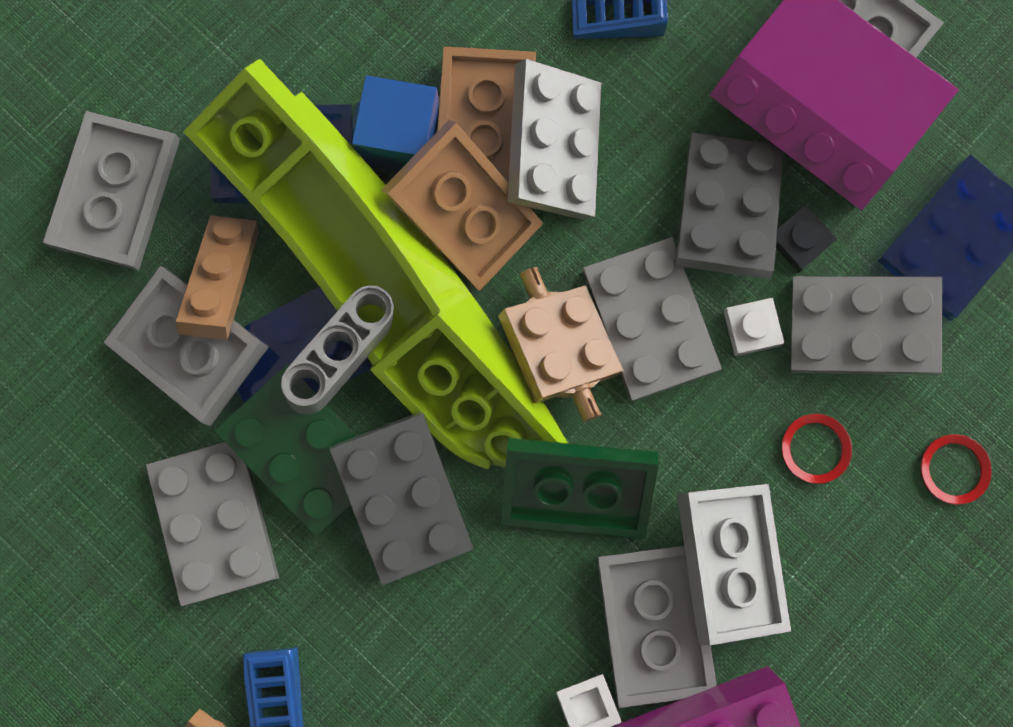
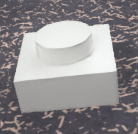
(753, 327)
(589, 704)

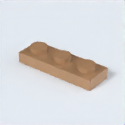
(217, 278)

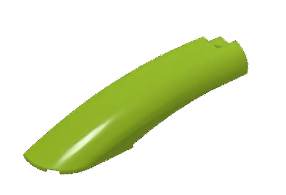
(349, 236)

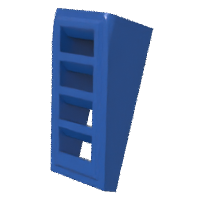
(638, 26)
(254, 683)

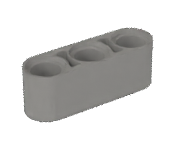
(344, 327)

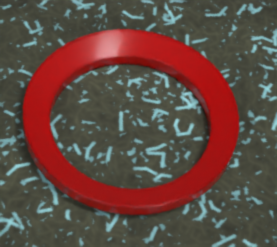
(839, 430)
(978, 451)

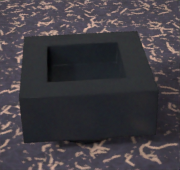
(803, 238)

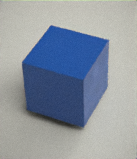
(393, 121)

